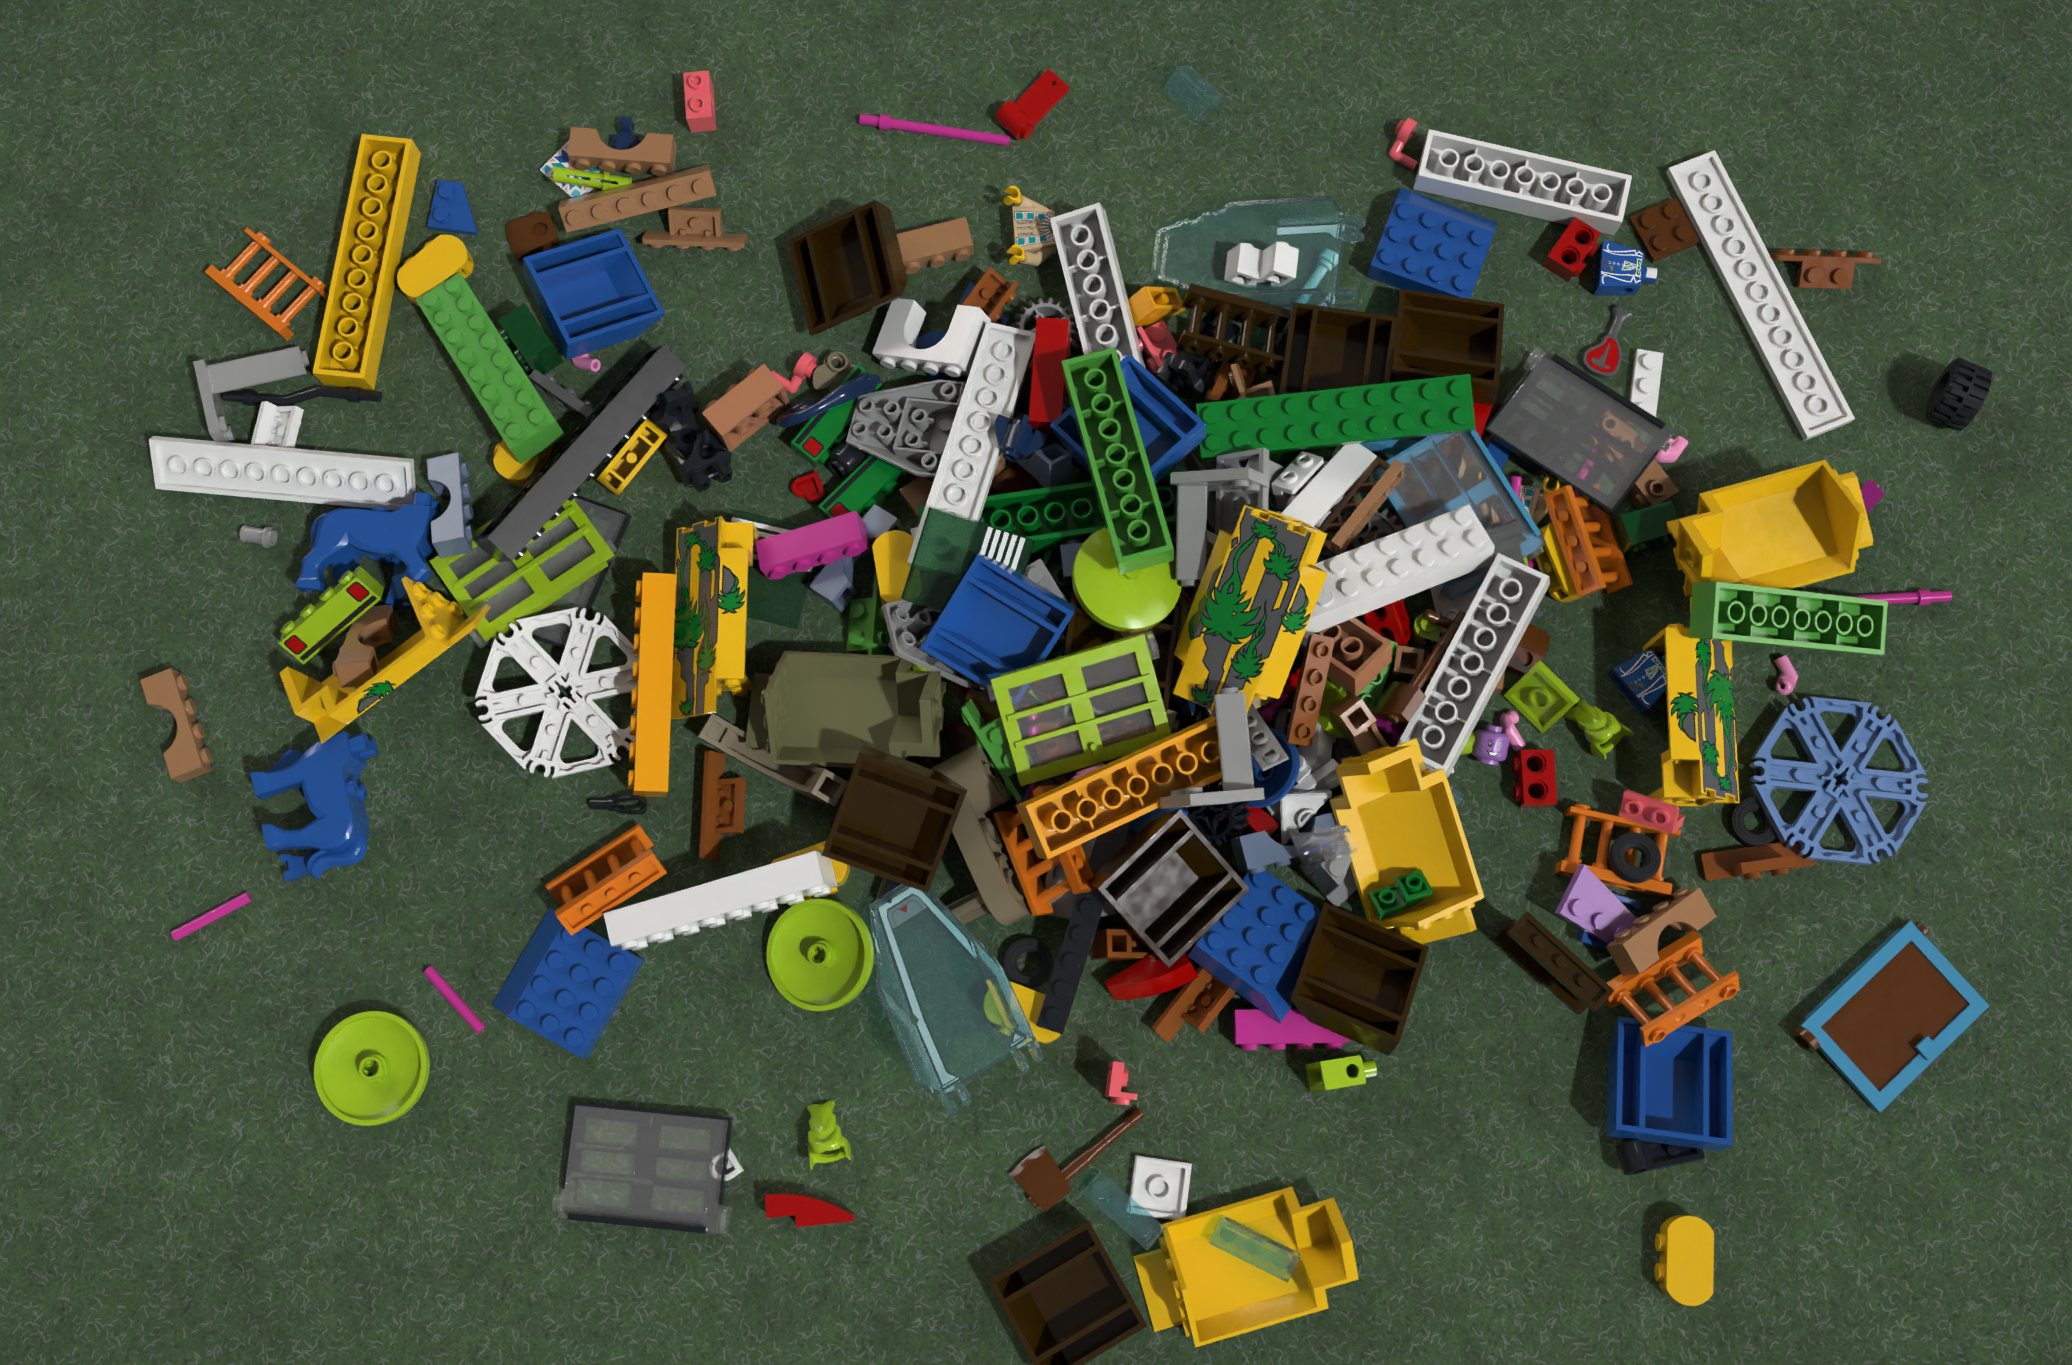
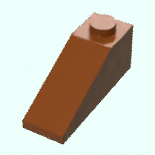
(1118, 946)

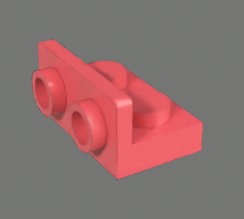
(1155, 343)
(1651, 812)
(1118, 1078)

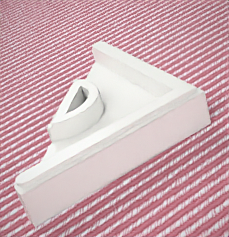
(1299, 808)

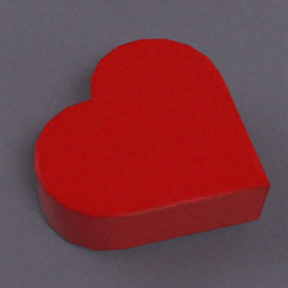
(809, 487)

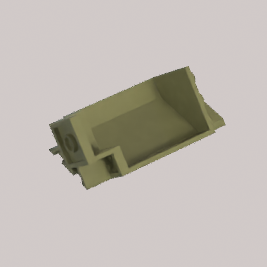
(831, 704)

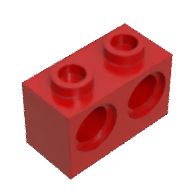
(1570, 249)
(1392, 617)
(1543, 779)

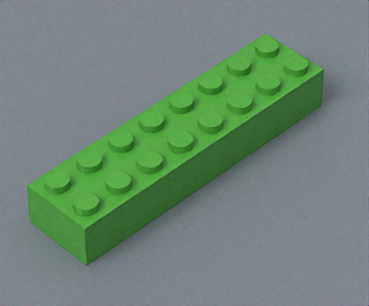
(490, 368)
(1117, 461)
(1787, 618)

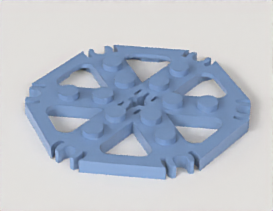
(1847, 798)

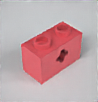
(699, 101)

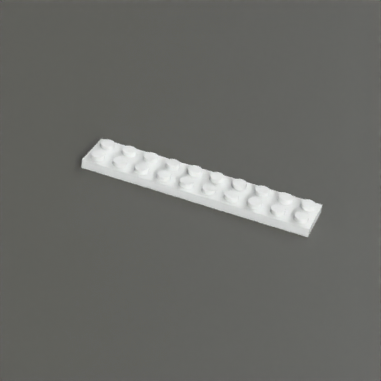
(972, 443)
(282, 473)

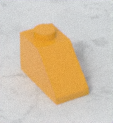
(1154, 304)

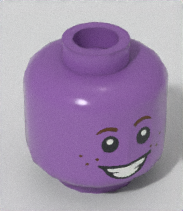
(1490, 745)

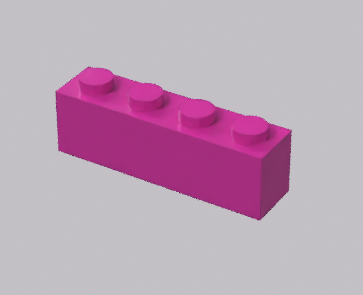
(812, 545)
(1257, 1028)

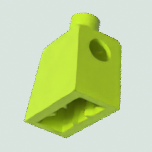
(1333, 1075)

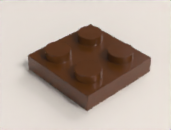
(1663, 230)

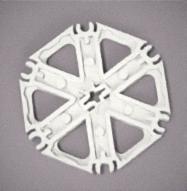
(540, 699)

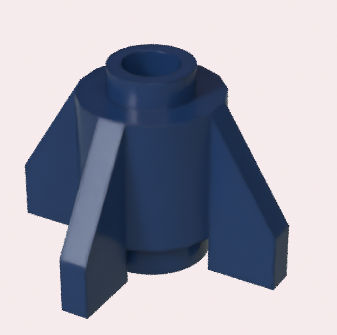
(1016, 439)

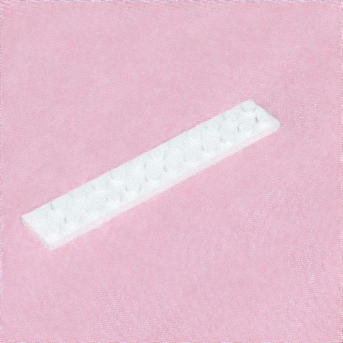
(1760, 296)

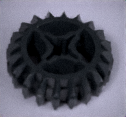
(1212, 818)

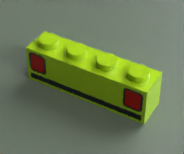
(331, 614)

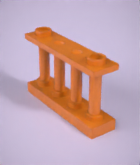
(244, 292)
(1587, 543)
(1073, 862)
(1567, 867)
(613, 889)
(1670, 959)

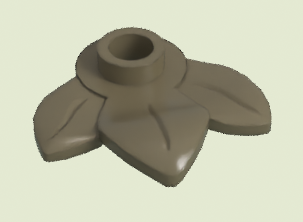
(830, 377)

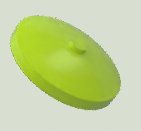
(1125, 600)
(820, 954)
(371, 1068)

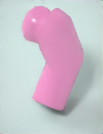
(586, 363)
(1787, 677)
(1507, 723)

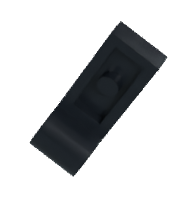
(1646, 1156)

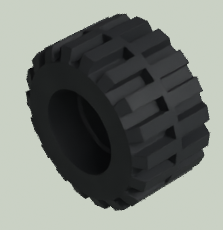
(1958, 394)

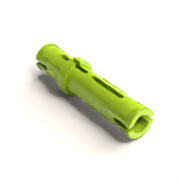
(560, 175)

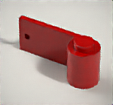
(1032, 106)

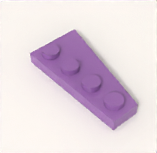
(1594, 907)

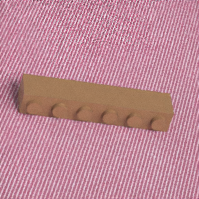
(637, 198)

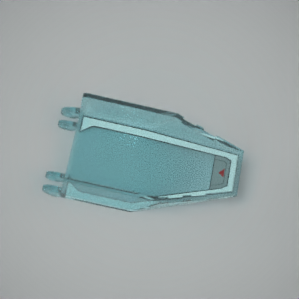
(1315, 225)
(944, 995)

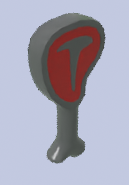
(1605, 358)

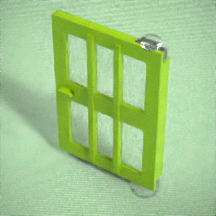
(519, 589)
(1081, 708)

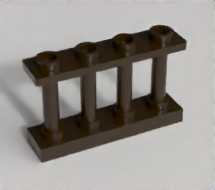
(1236, 308)
(1554, 964)

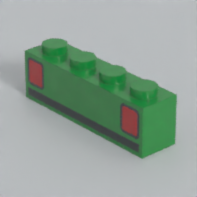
(827, 428)
(862, 488)

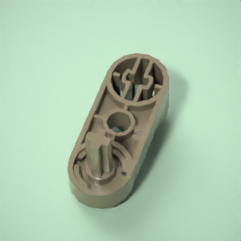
(982, 842)

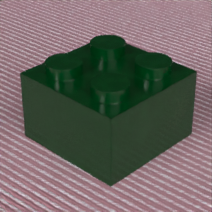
(529, 341)
(1645, 530)

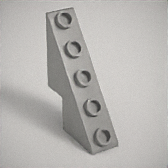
(1264, 747)

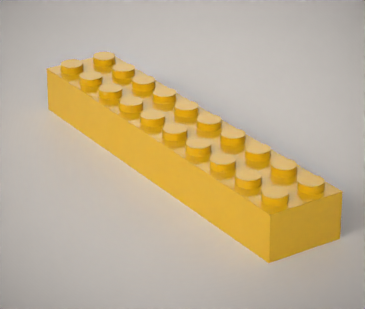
(367, 262)

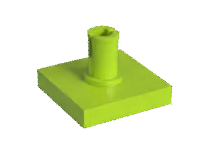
(1541, 697)

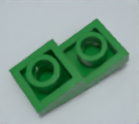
(1403, 894)

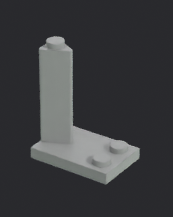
(240, 374)
(1230, 502)
(1192, 513)
(1234, 758)
(1333, 879)

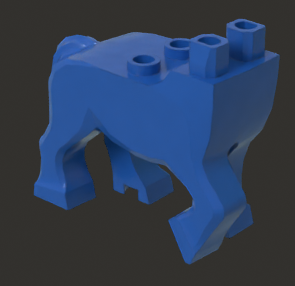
(383, 536)
(333, 794)

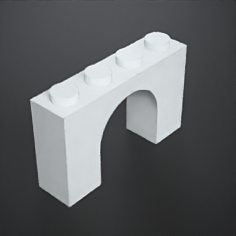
(951, 355)

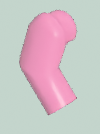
(1674, 451)

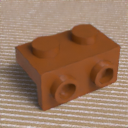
(991, 294)

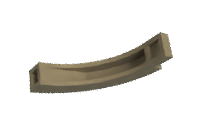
(807, 780)

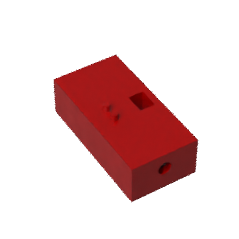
(1048, 383)

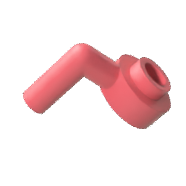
(1404, 132)
(804, 368)

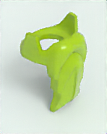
(1598, 727)
(825, 1135)

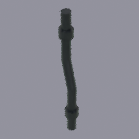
(353, 394)

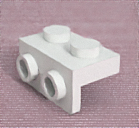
(277, 425)
(1294, 477)

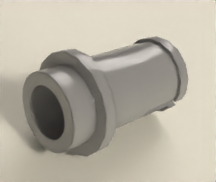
(266, 537)

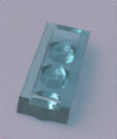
(1123, 1210)
(1254, 1248)

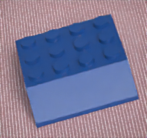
(1431, 247)
(592, 293)
(1164, 422)
(997, 622)
(1260, 944)
(567, 985)
(1672, 1088)

